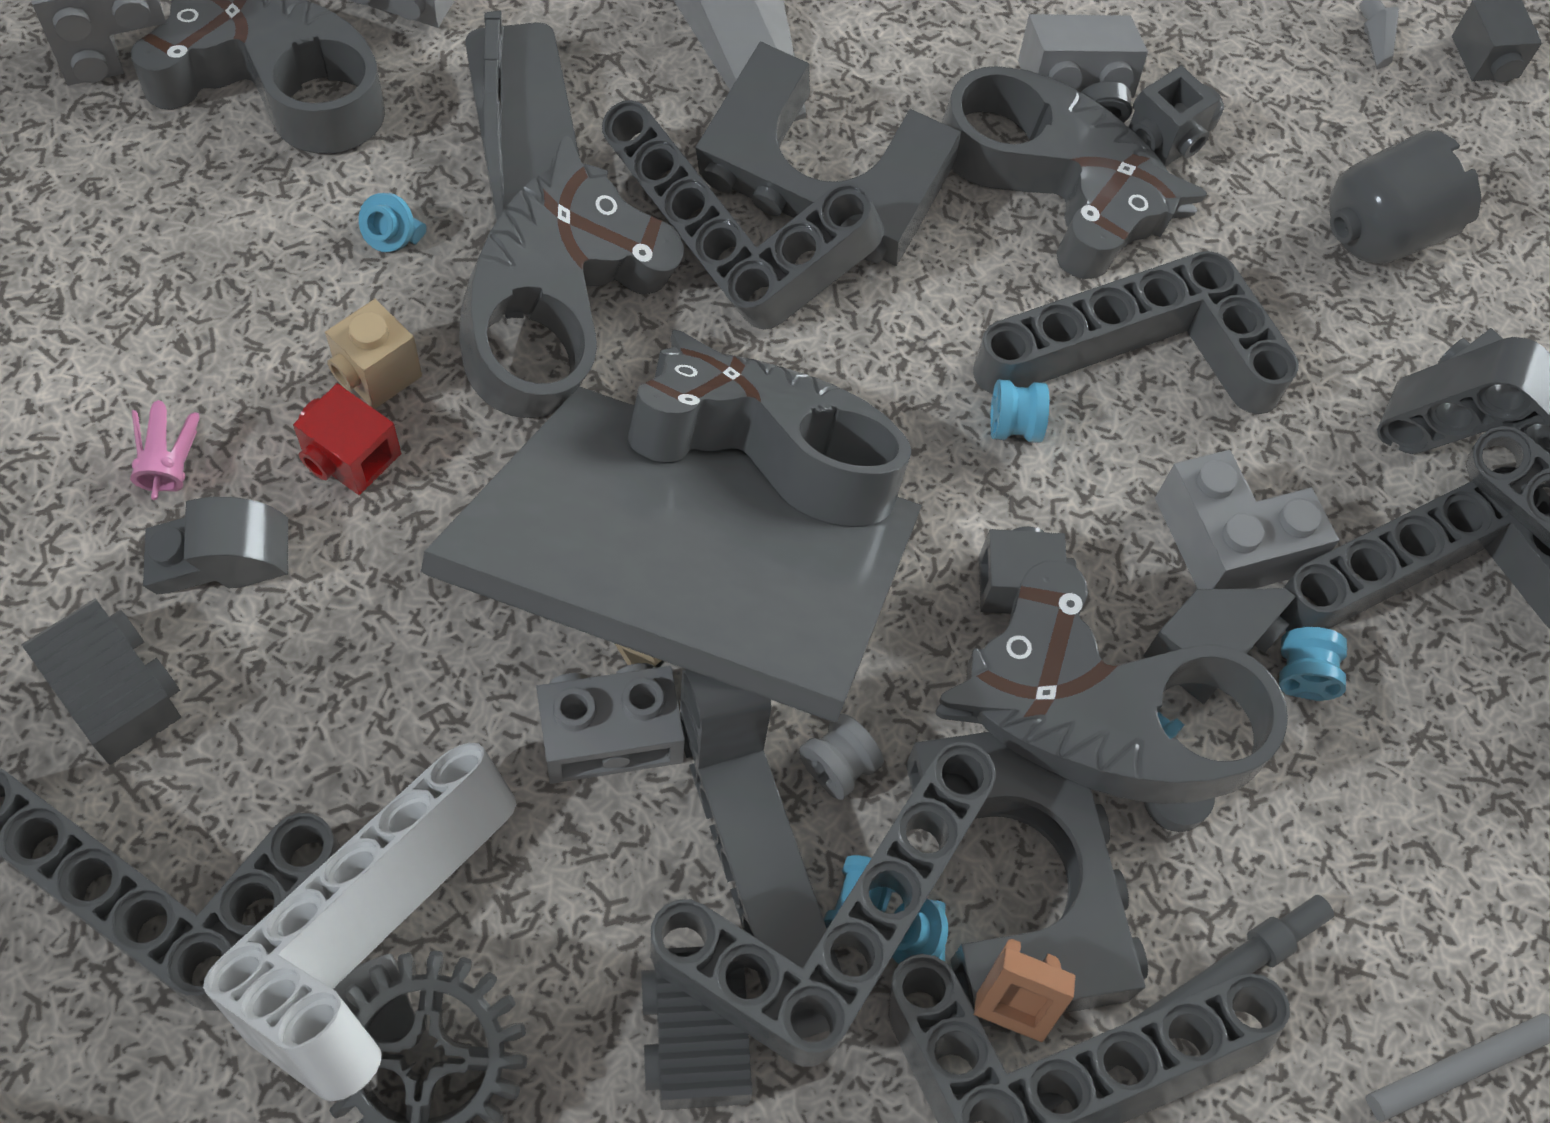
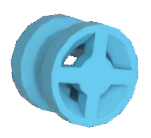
(1019, 411)
(1313, 663)

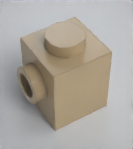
(373, 354)

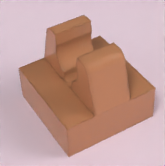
(1025, 992)

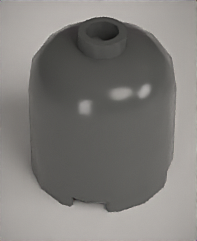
(1404, 199)

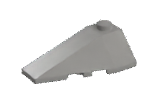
(733, 30)

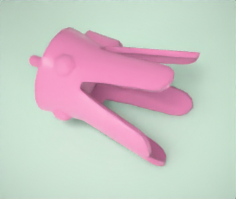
(156, 467)

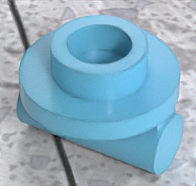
(389, 223)
(926, 934)

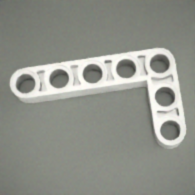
(284, 970)

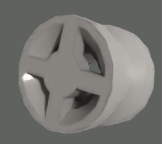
(841, 756)

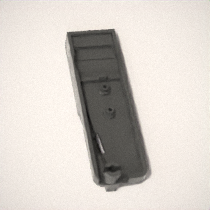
(534, 105)

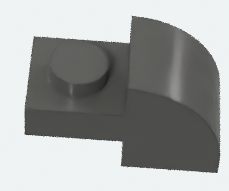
(218, 541)

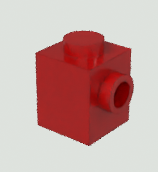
(346, 439)

